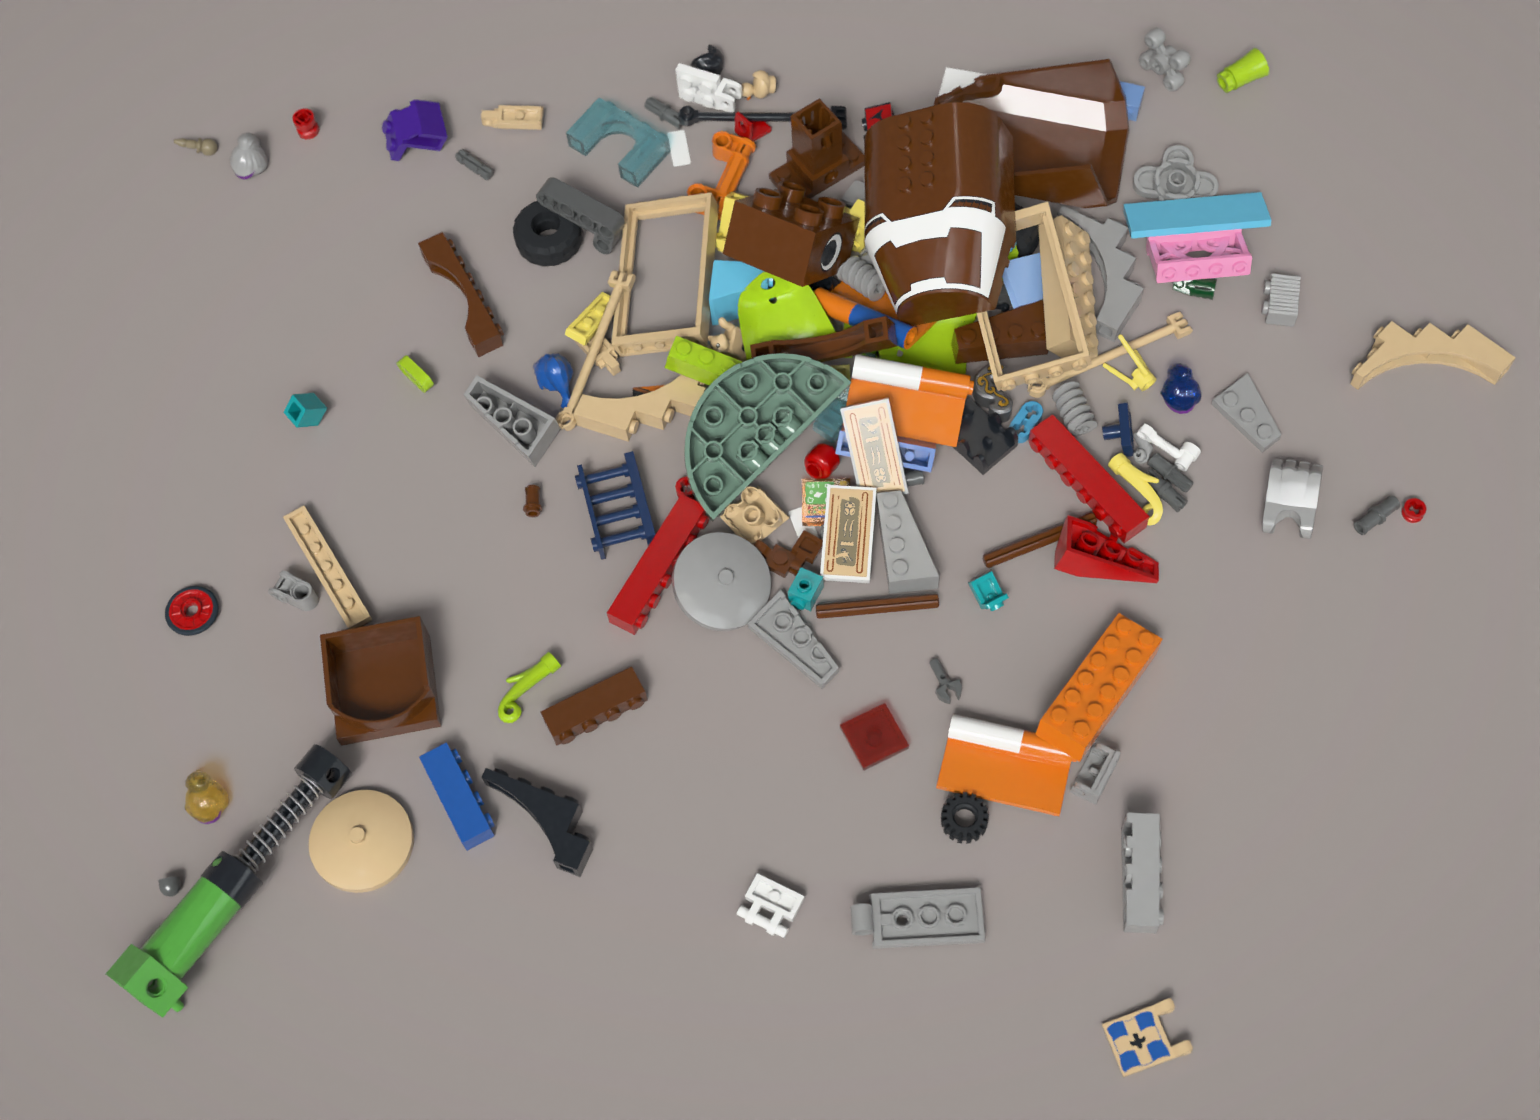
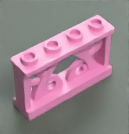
(1185, 268)

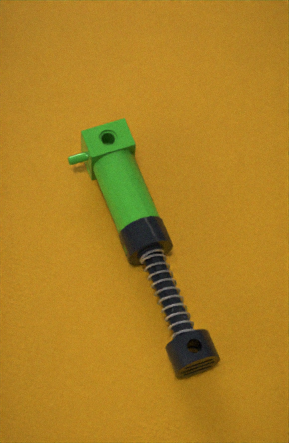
(224, 888)

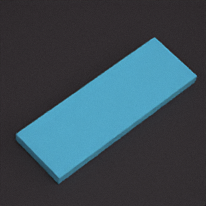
(1196, 215)

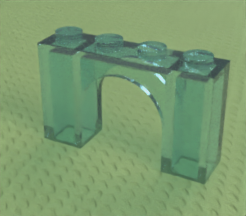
(606, 119)

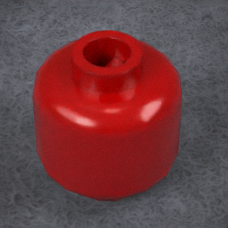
(821, 461)

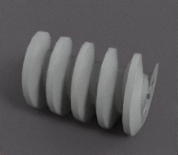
(861, 278)
(1073, 409)

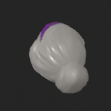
(248, 157)

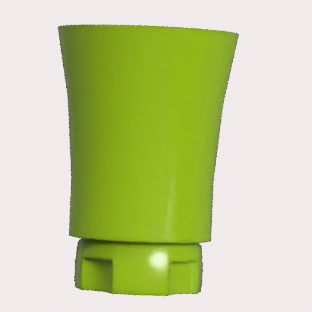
(1243, 71)

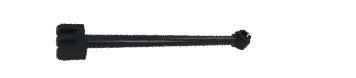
(695, 116)

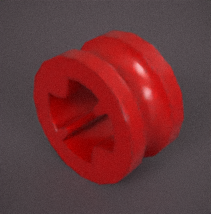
(679, 484)
(1410, 516)

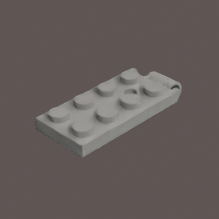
(931, 916)

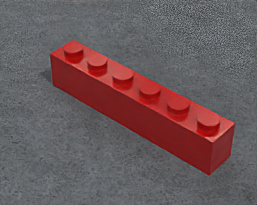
(1088, 479)
(656, 565)

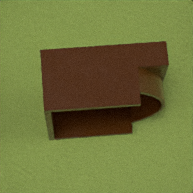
(380, 680)

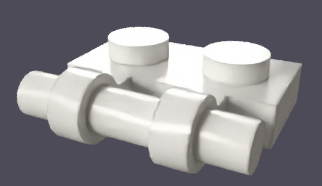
(774, 898)

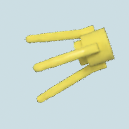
(1141, 376)

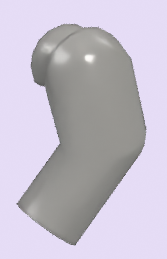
(1143, 451)

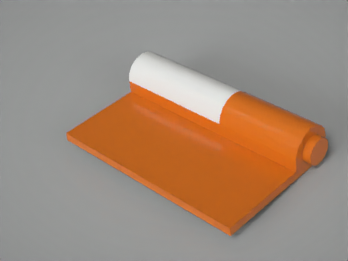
(923, 400)
(1004, 765)

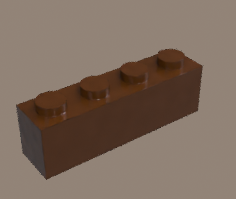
(594, 706)

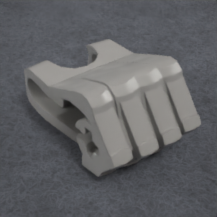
(1292, 494)

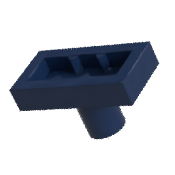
(1122, 430)

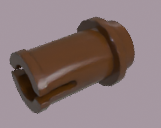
(532, 501)

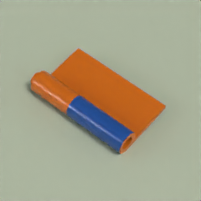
(852, 308)

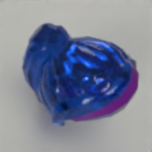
(1180, 389)

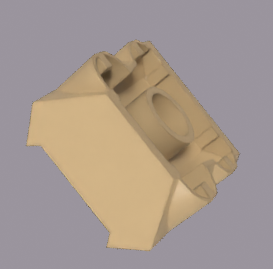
(754, 515)

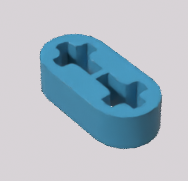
(1021, 419)

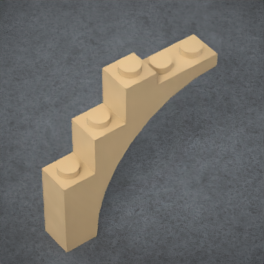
(1430, 345)
(622, 416)

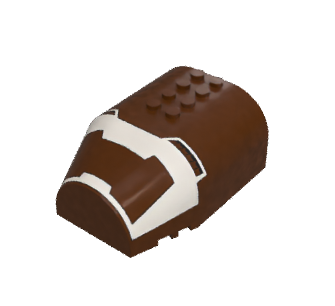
(940, 209)

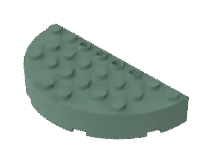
(751, 420)

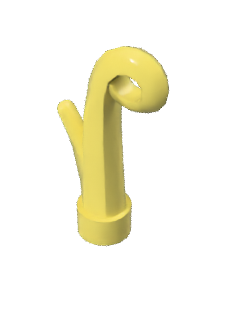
(1139, 480)

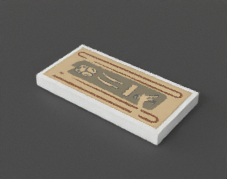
(848, 534)

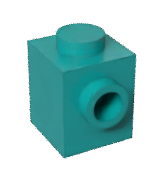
(305, 410)
(805, 589)

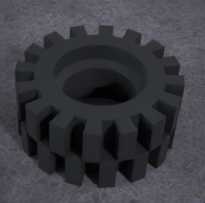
(964, 833)

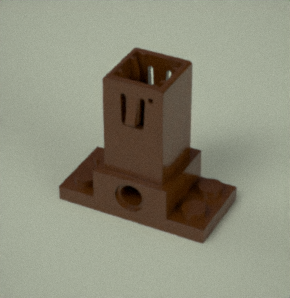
(819, 151)

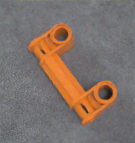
(732, 150)

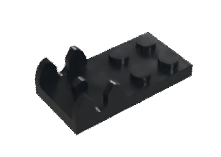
(983, 438)

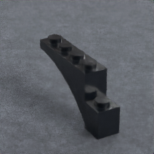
(553, 814)

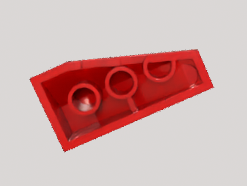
(1091, 554)

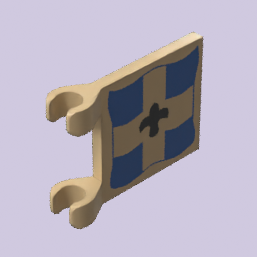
(1140, 1039)

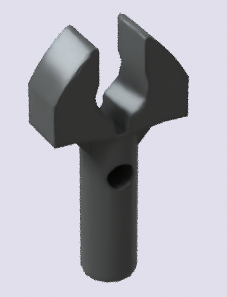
(944, 682)

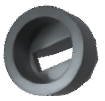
(170, 886)

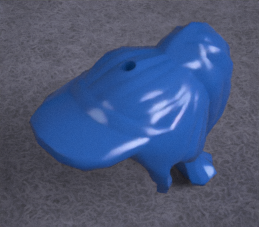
(554, 374)

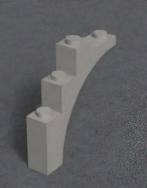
(1116, 266)

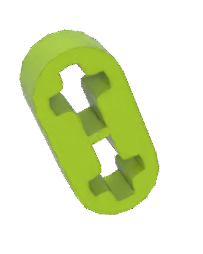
(415, 374)

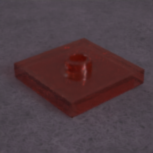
(874, 736)

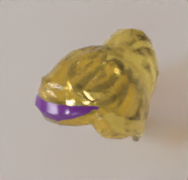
(205, 797)

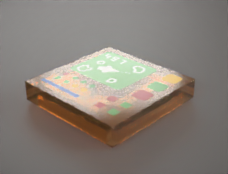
(814, 499)

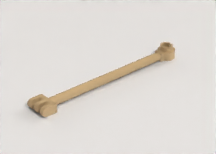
(619, 283)
(1174, 326)

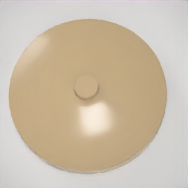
(361, 841)

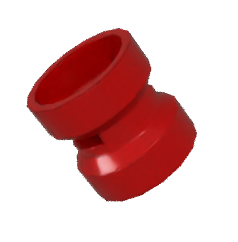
(305, 124)

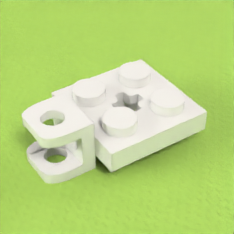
(706, 88)

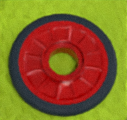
(191, 596)

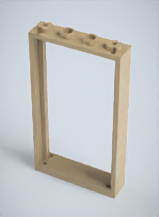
(1026, 218)
(662, 340)

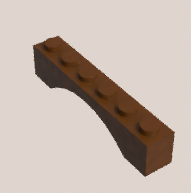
(441, 260)
(859, 339)

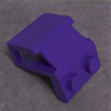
(414, 127)

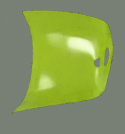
(792, 317)
(933, 348)

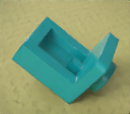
(988, 592)

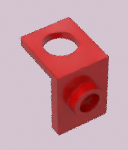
(749, 129)

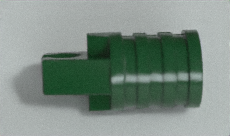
(1188, 287)

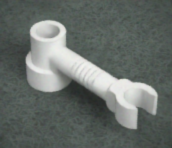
(1184, 456)

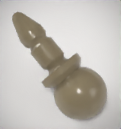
(206, 146)

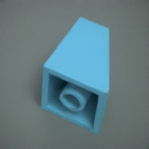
(727, 284)

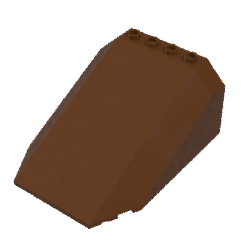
(1064, 128)

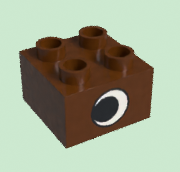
(791, 233)

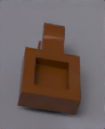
(806, 549)
(777, 559)

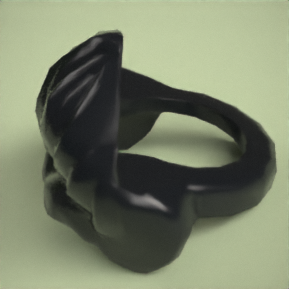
(709, 61)

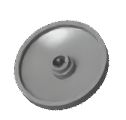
(721, 581)

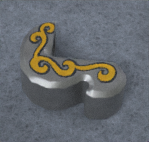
(988, 396)

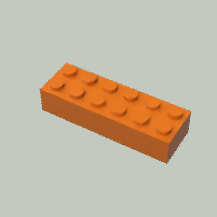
(1098, 687)

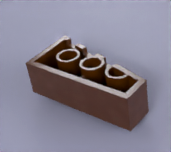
(1015, 334)

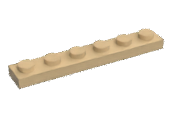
(327, 568)

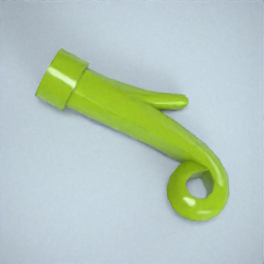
(525, 681)

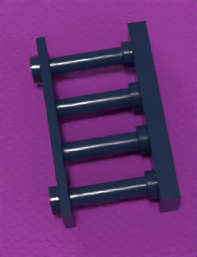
(633, 489)

